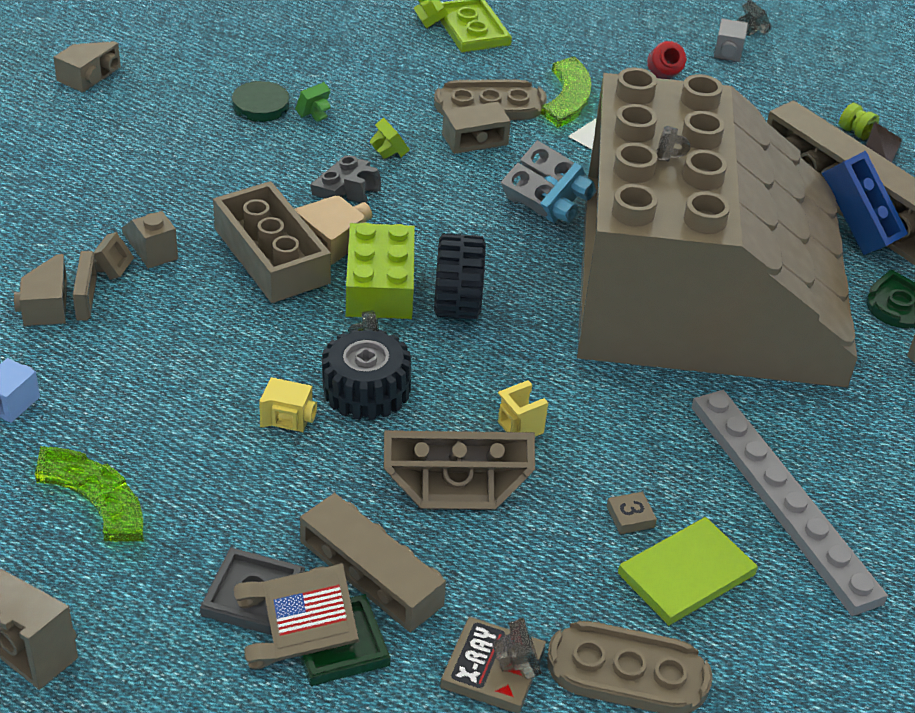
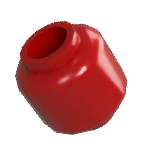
(666, 60)

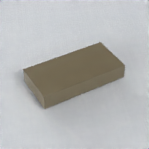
(85, 285)

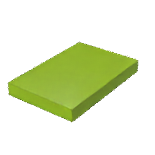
(474, 25)
(687, 570)

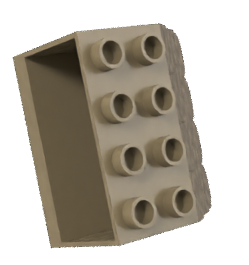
(718, 252)

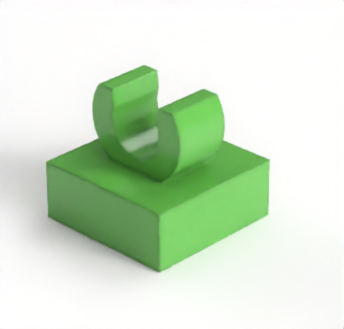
(314, 102)

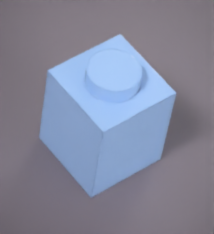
(17, 389)

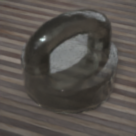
(666, 144)
(369, 321)

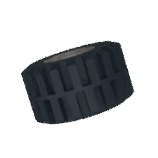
(459, 276)
(366, 373)

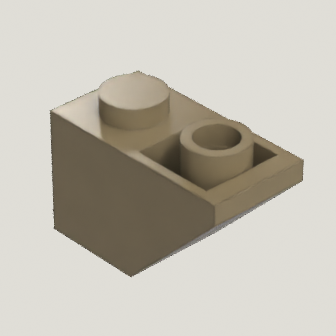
(86, 64)

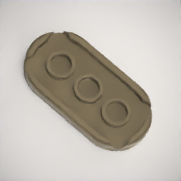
(515, 96)
(629, 667)

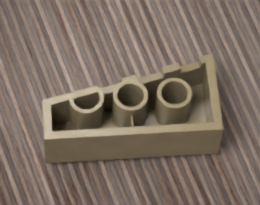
(34, 631)

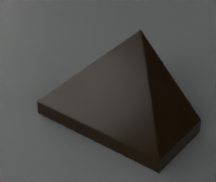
(883, 142)

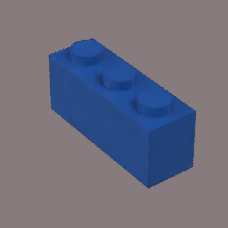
(865, 203)

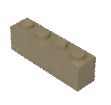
(373, 561)

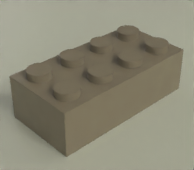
(272, 241)

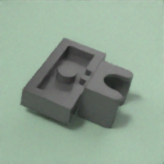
(348, 177)

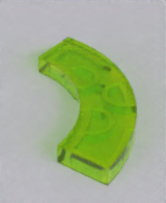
(574, 95)
(98, 484)

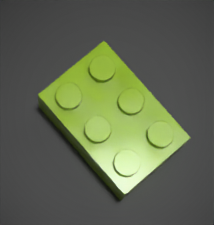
(380, 270)

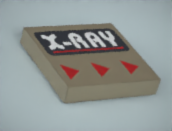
(477, 672)

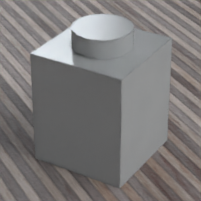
(730, 40)

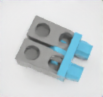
(548, 184)

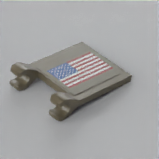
(304, 612)

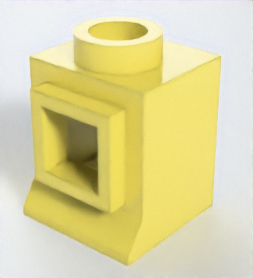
(287, 405)
(518, 414)

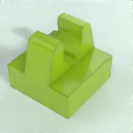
(430, 11)
(387, 140)

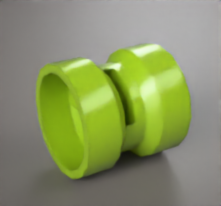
(858, 120)

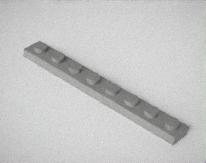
(790, 504)

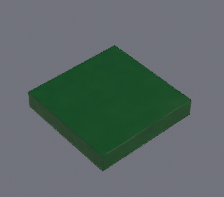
(353, 658)

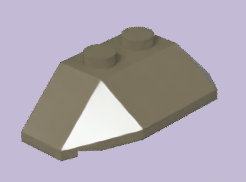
(459, 466)

